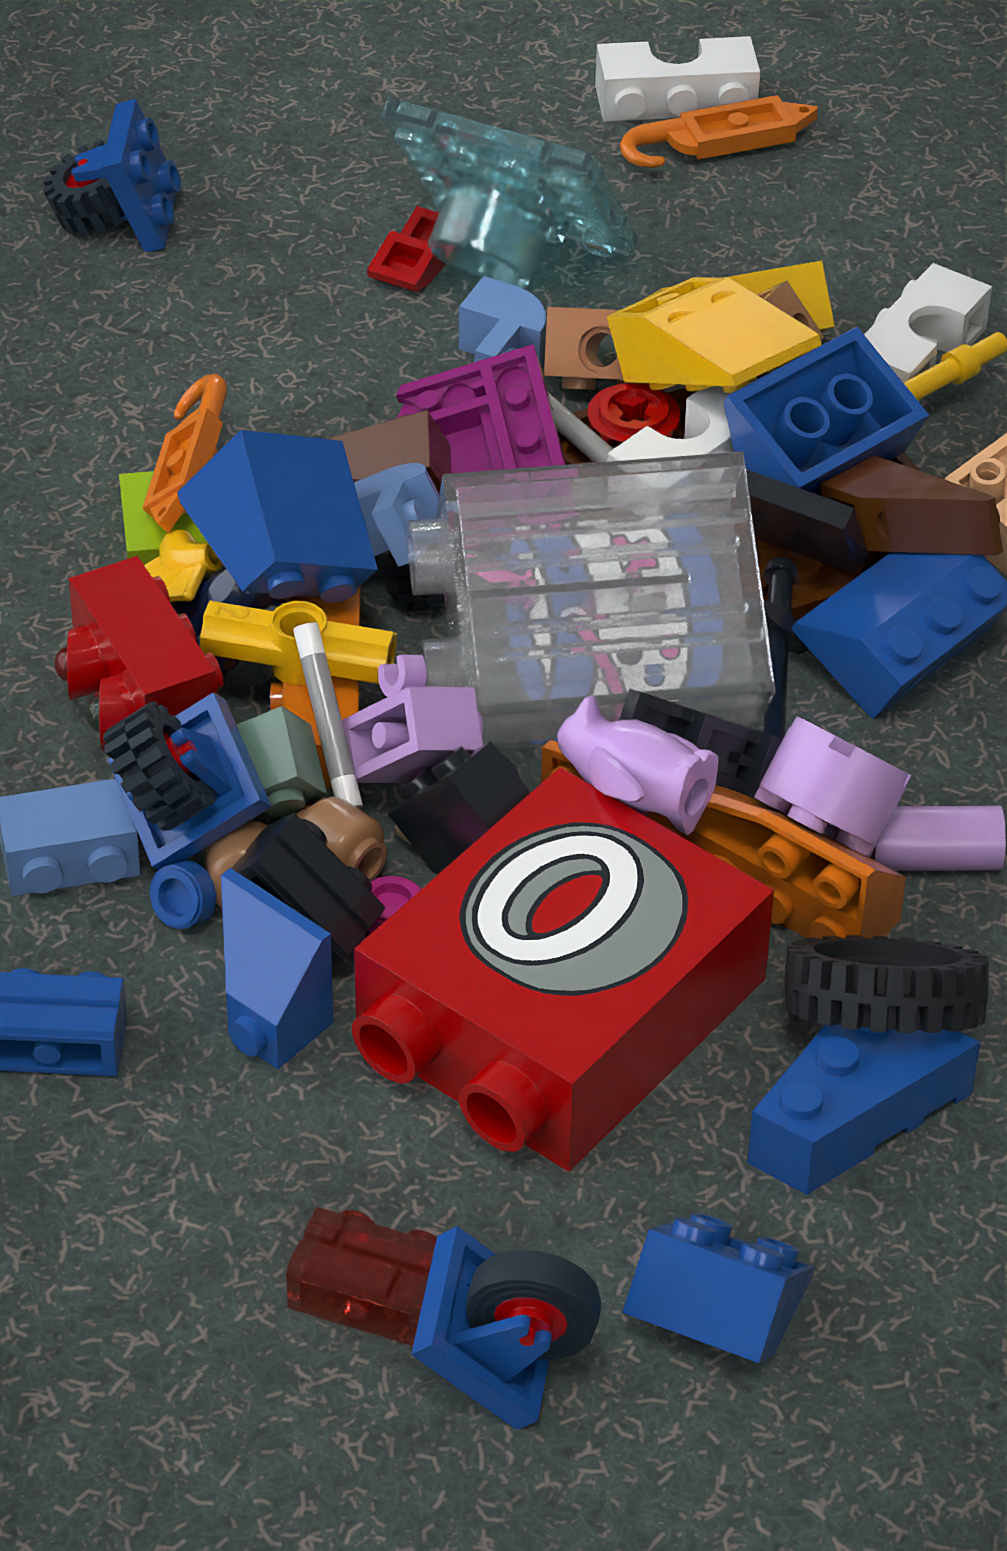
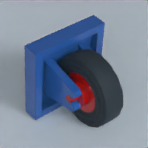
(500, 1319)

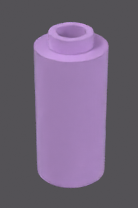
(943, 839)

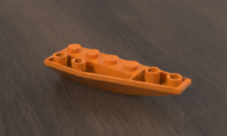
(815, 879)

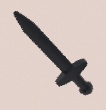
(780, 576)

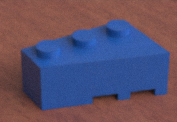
(852, 1095)

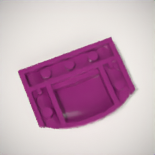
(490, 412)

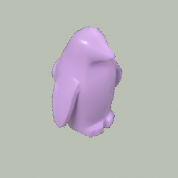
(640, 765)

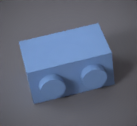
(67, 837)

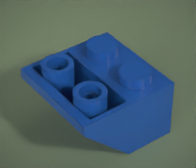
(718, 1286)

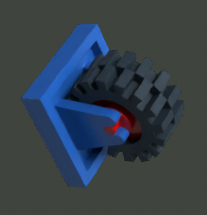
(118, 182)
(184, 777)

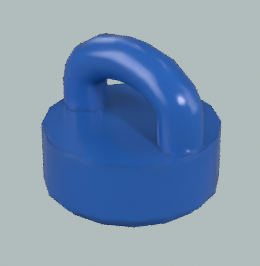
(183, 894)

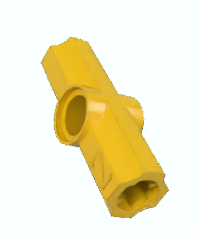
(270, 640)

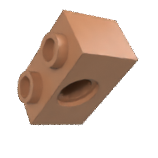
(573, 347)

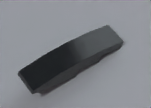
(741, 751)

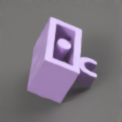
(411, 725)

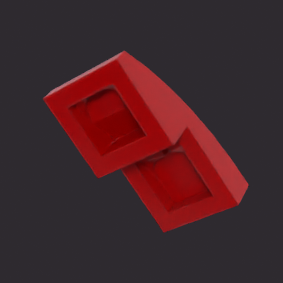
(405, 255)

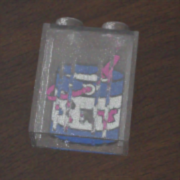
(596, 588)

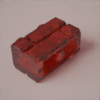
(361, 1274)

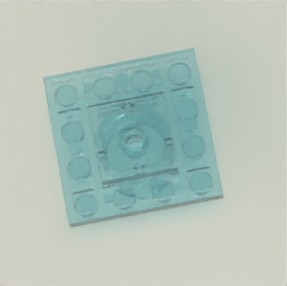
(505, 194)

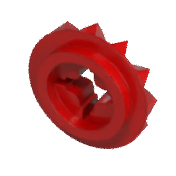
(632, 402)

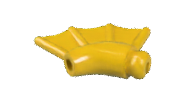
(183, 564)

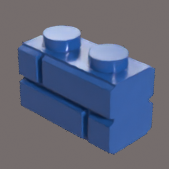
(61, 1022)

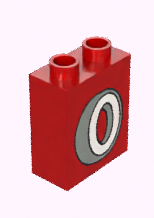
(560, 969)

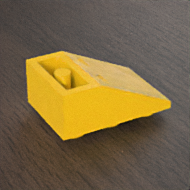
(705, 336)

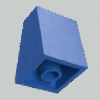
(283, 516)

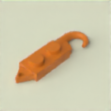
(721, 130)
(186, 448)

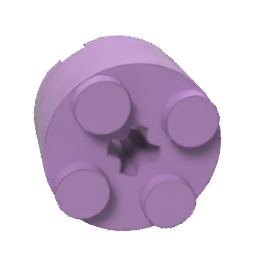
(832, 786)

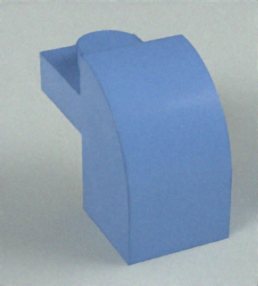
(501, 319)
(393, 499)

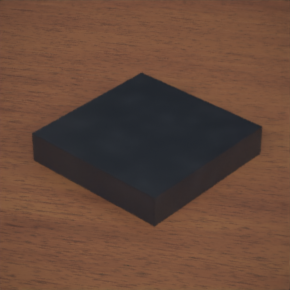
(806, 523)

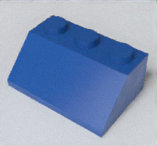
(823, 414)
(902, 622)

